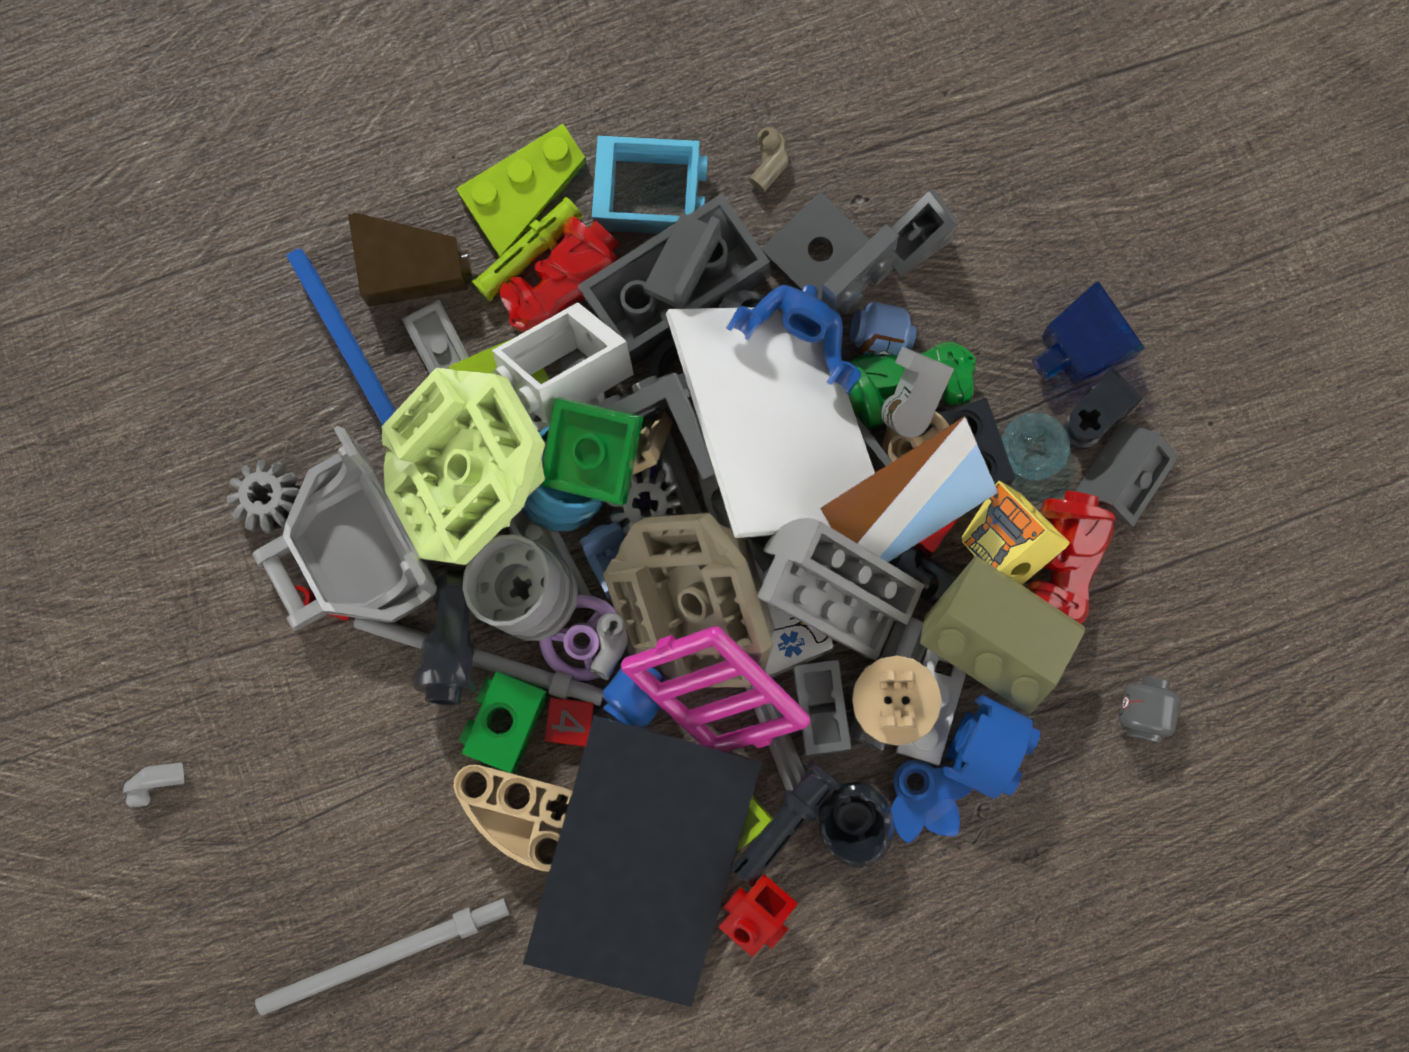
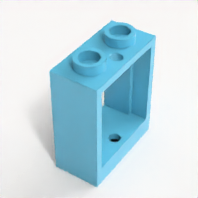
(648, 151)

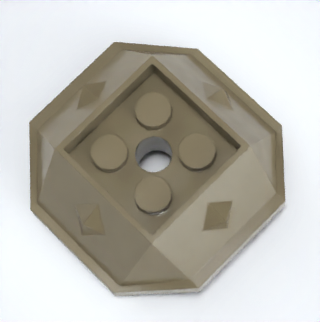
(685, 578)

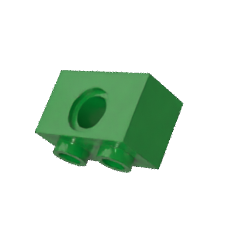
(505, 749)

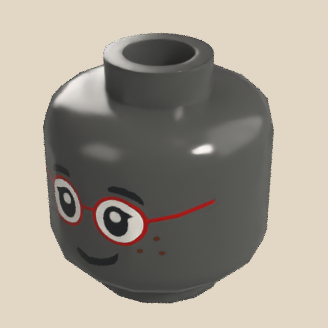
(1150, 709)

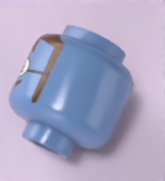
(882, 329)

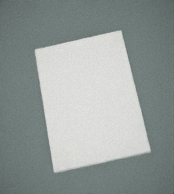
(768, 419)

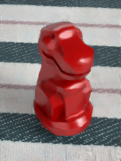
(571, 262)
(1089, 534)

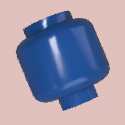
(629, 702)

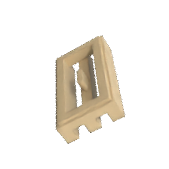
(652, 441)

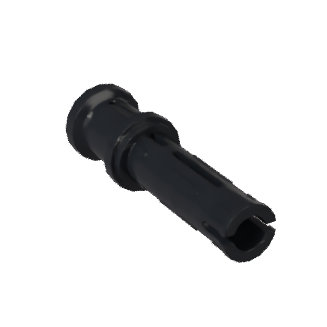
(798, 807)

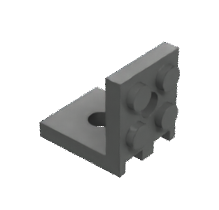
(854, 256)
(658, 394)

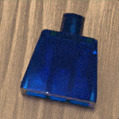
(1087, 339)

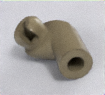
(773, 156)

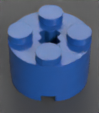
(991, 748)

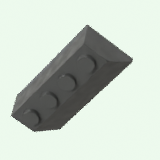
(640, 319)

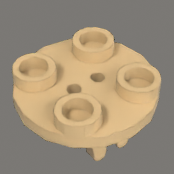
(896, 722)

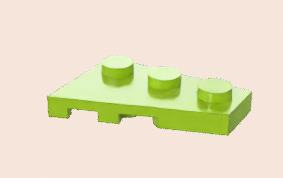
(521, 186)

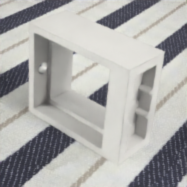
(553, 339)

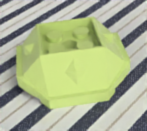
(460, 462)

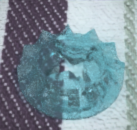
(1055, 445)

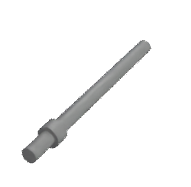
(559, 683)
(463, 923)

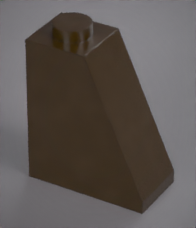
(405, 261)

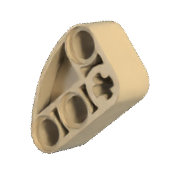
(508, 829)

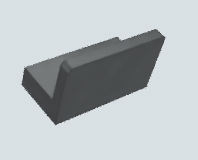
(683, 260)
(1129, 471)

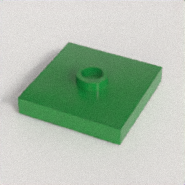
(591, 450)

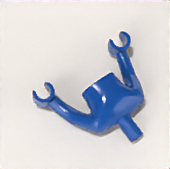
(807, 319)

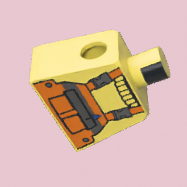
(1013, 535)

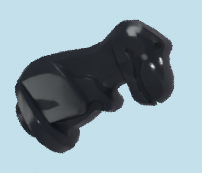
(448, 650)

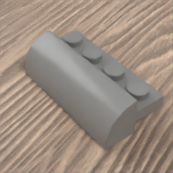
(837, 586)

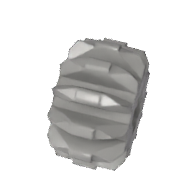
(657, 492)
(248, 497)

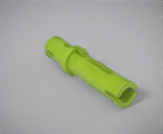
(526, 250)

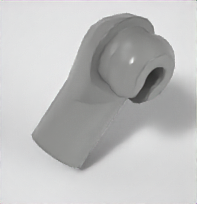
(612, 644)
(151, 777)

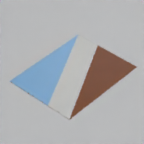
(914, 494)

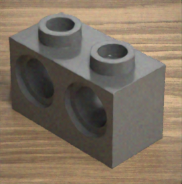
(821, 696)

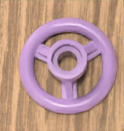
(566, 635)

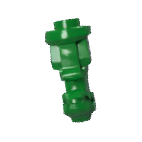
(881, 376)

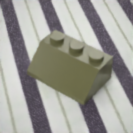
(1001, 634)

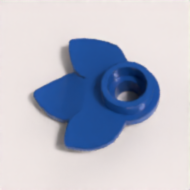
(930, 805)

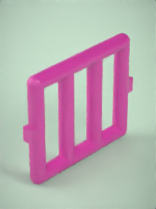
(737, 664)

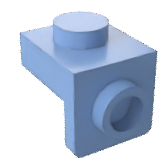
(601, 548)

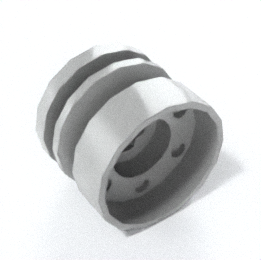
(520, 588)

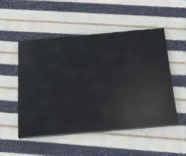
(642, 861)

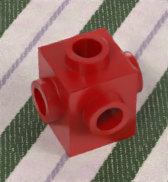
(758, 915)

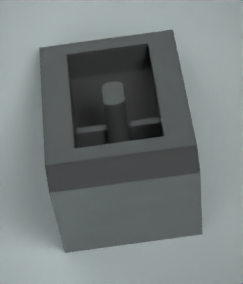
(923, 232)

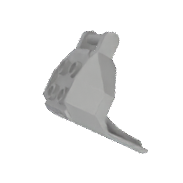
(347, 546)

